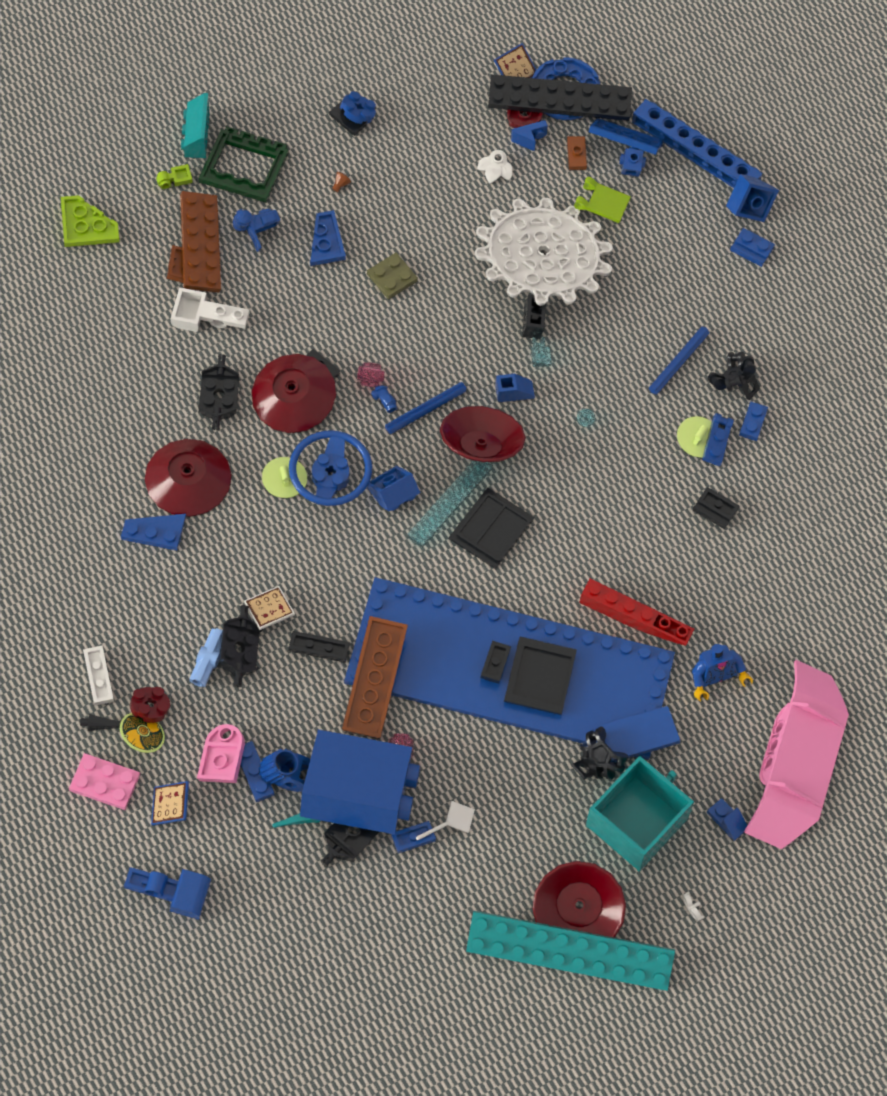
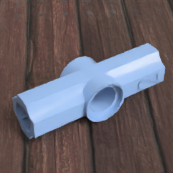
(207, 658)

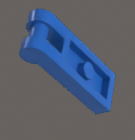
(717, 440)

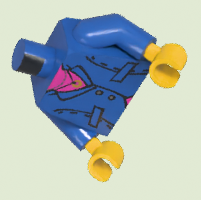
(716, 666)

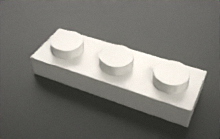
(98, 675)

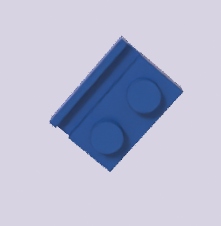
(752, 247)

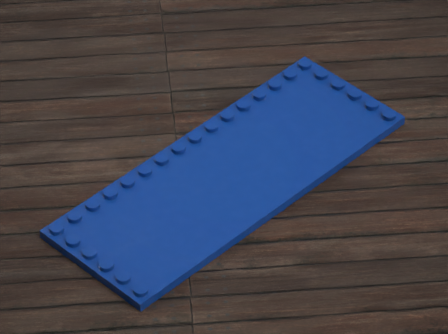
(451, 641)

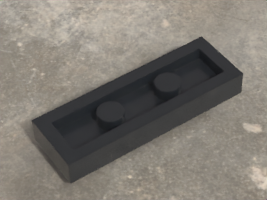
(319, 646)

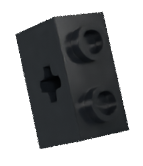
(533, 318)

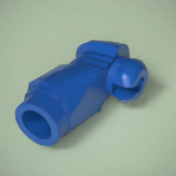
(386, 398)

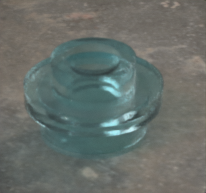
(585, 413)

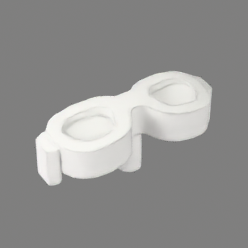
(692, 907)

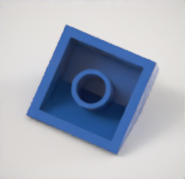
(751, 198)
(393, 488)

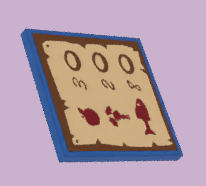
(516, 63)
(170, 803)

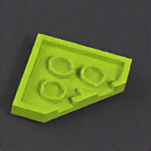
(86, 223)

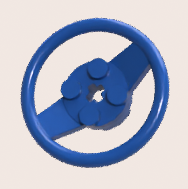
(334, 462)

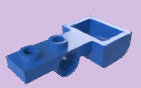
(186, 894)

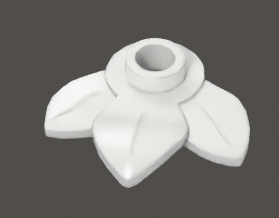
(494, 168)

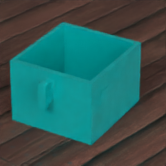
(639, 813)

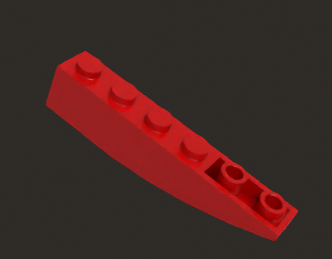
(634, 613)

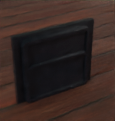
(491, 528)
(540, 675)

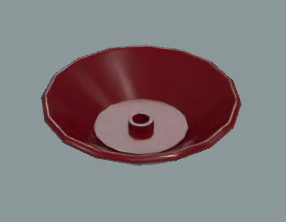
(297, 408)
(482, 434)
(192, 491)
(585, 882)

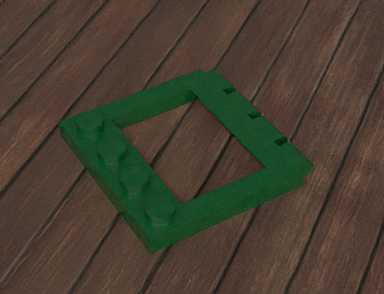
(247, 142)

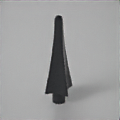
(99, 723)

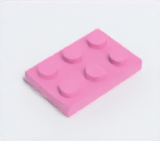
(104, 781)

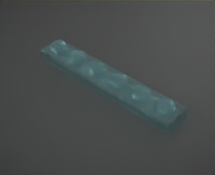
(449, 502)

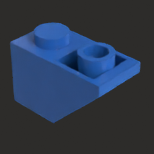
(513, 387)

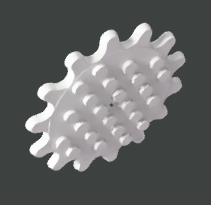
(570, 248)

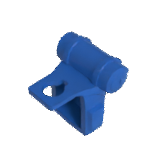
(255, 223)

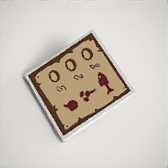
(269, 608)

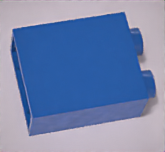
(358, 782)

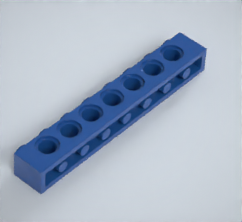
(686, 146)

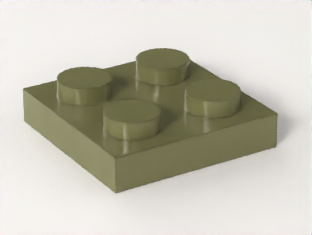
(392, 275)

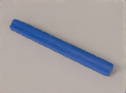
(679, 360)
(425, 408)

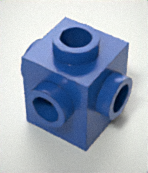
(632, 161)

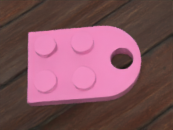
(222, 756)

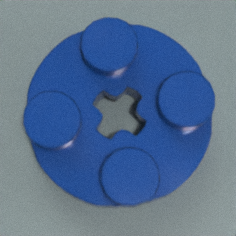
(365, 111)

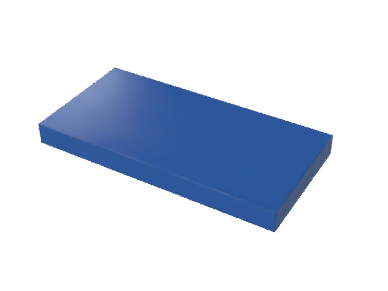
(626, 136)
(641, 733)

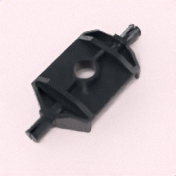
(219, 379)
(246, 635)
(345, 845)

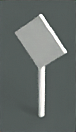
(458, 818)

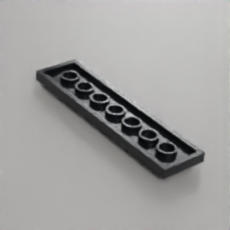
(560, 97)

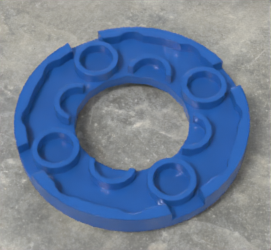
(567, 67)

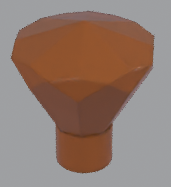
(340, 181)

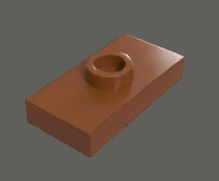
(576, 153)
(175, 266)

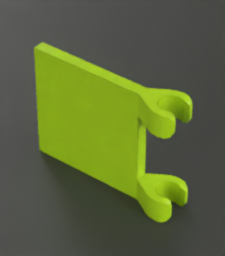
(604, 201)

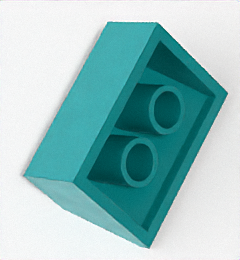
(196, 127)

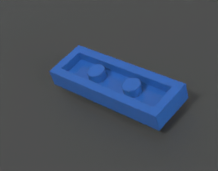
(250, 765)

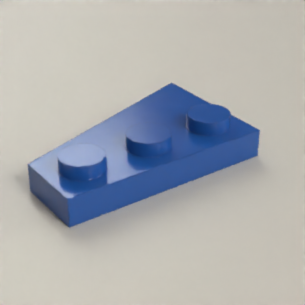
(327, 241)
(155, 531)

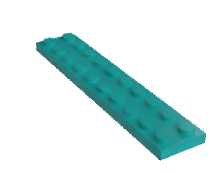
(570, 950)

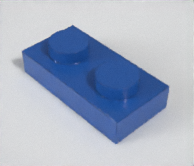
(753, 421)
(406, 838)

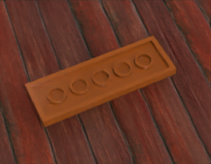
(200, 242)
(374, 677)

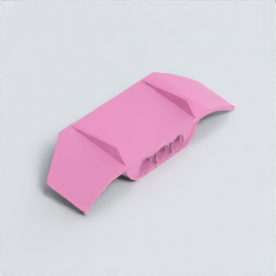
(799, 758)

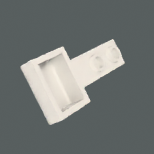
(193, 307)

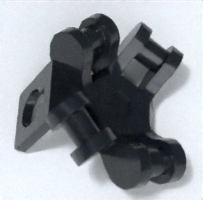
(737, 375)
(597, 757)

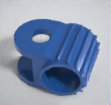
(282, 777)

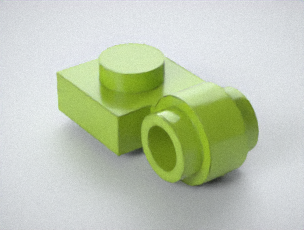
(180, 175)

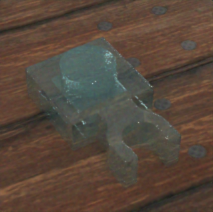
(539, 354)

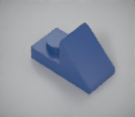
(526, 135)
(728, 819)

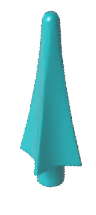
(296, 819)

